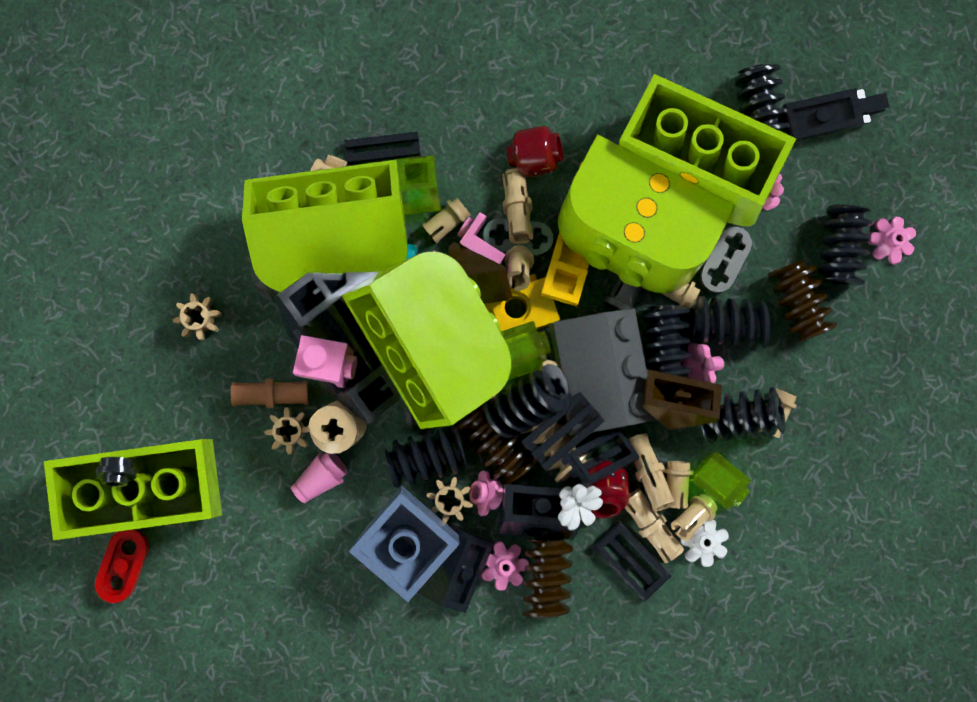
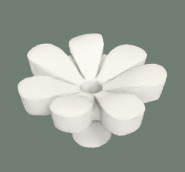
(578, 504)
(714, 548)

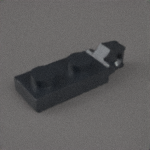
(832, 113)

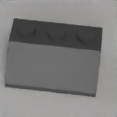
(605, 363)

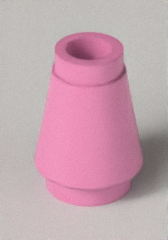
(320, 476)

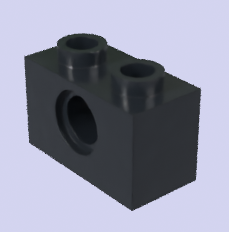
(533, 513)

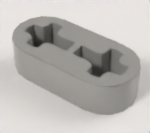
(733, 264)

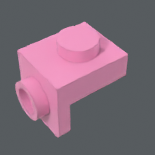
(471, 241)
(325, 361)

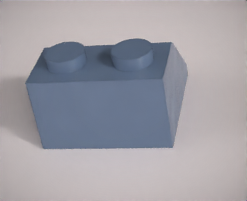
(405, 543)

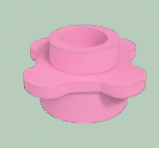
(486, 493)

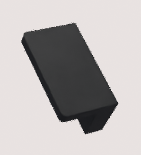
(459, 574)

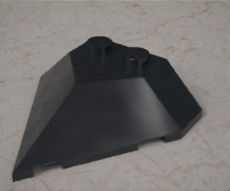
(317, 310)

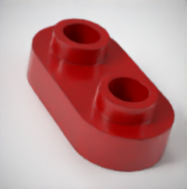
(120, 563)

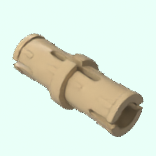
(517, 207)
(660, 495)
(653, 526)

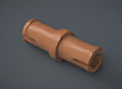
(269, 393)

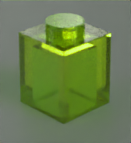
(419, 184)
(526, 348)
(721, 481)

